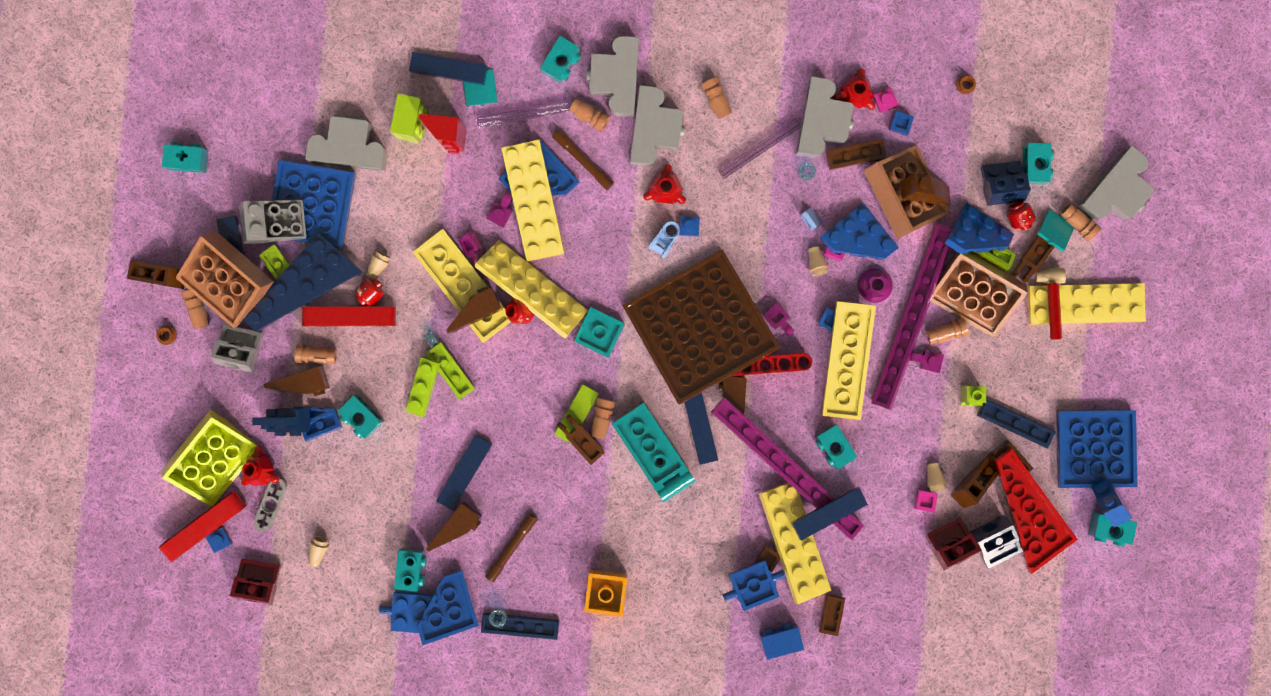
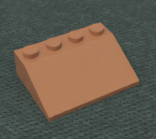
(885, 180)
(223, 278)
(978, 292)

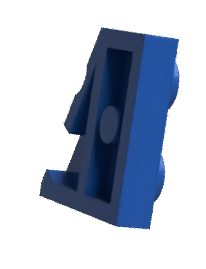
(321, 422)

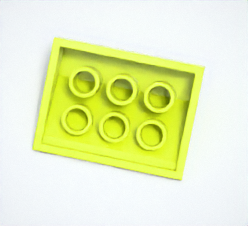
(209, 459)

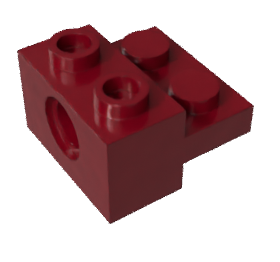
(958, 552)
(253, 591)

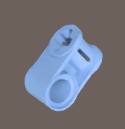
(664, 240)

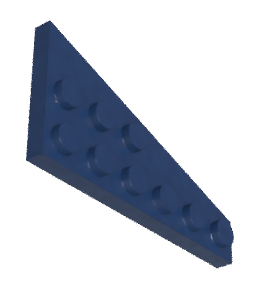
(307, 278)

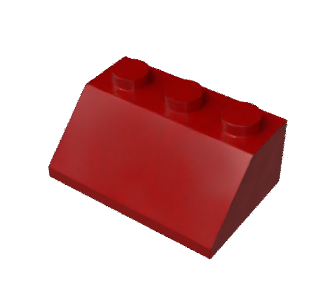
(447, 131)

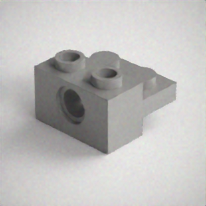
(237, 348)

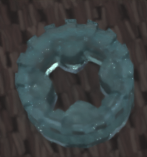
(803, 176)
(431, 338)
(496, 623)

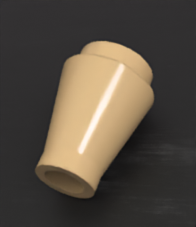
(817, 262)
(377, 264)
(1051, 275)
(935, 478)
(318, 548)

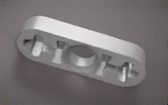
(270, 519)

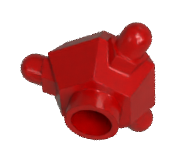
(857, 91)
(665, 188)
(258, 469)

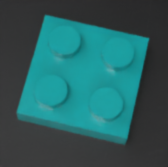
(599, 332)

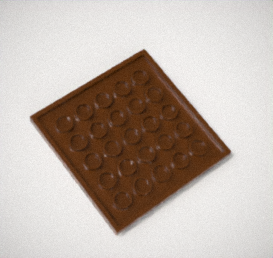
(701, 327)

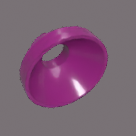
(865, 285)

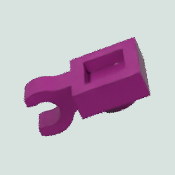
(500, 213)
(471, 246)
(777, 317)
(929, 360)

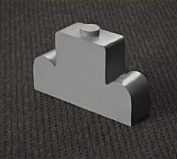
(616, 76)
(823, 119)
(654, 127)
(347, 145)
(1119, 188)

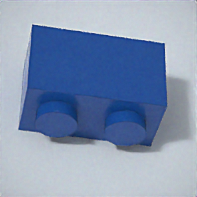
(1111, 503)
(781, 640)

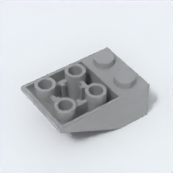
(272, 221)

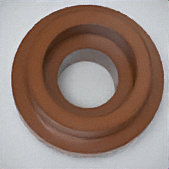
(970, 80)
(160, 335)

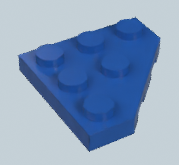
(559, 177)
(977, 232)
(860, 236)
(448, 610)

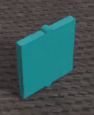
(481, 94)
(1055, 230)

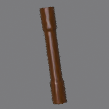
(567, 144)
(499, 564)

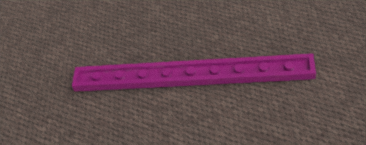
(912, 318)
(781, 463)

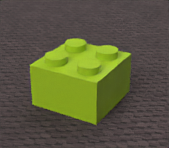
(405, 118)

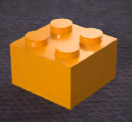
(606, 593)

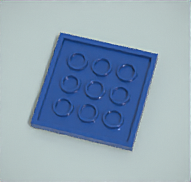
(324, 195)
(1096, 448)

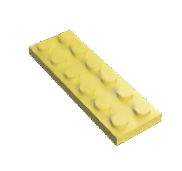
(533, 200)
(457, 280)
(531, 288)
(1090, 303)
(848, 360)
(798, 557)

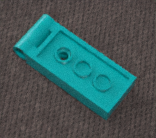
(646, 444)

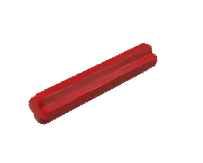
(1054, 311)

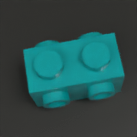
(408, 569)

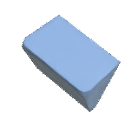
(811, 219)

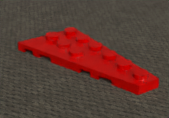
(1036, 521)

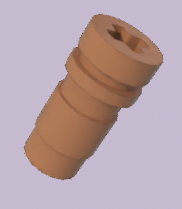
(718, 100)
(589, 114)
(1079, 220)
(195, 309)
(947, 331)
(315, 354)
(602, 418)

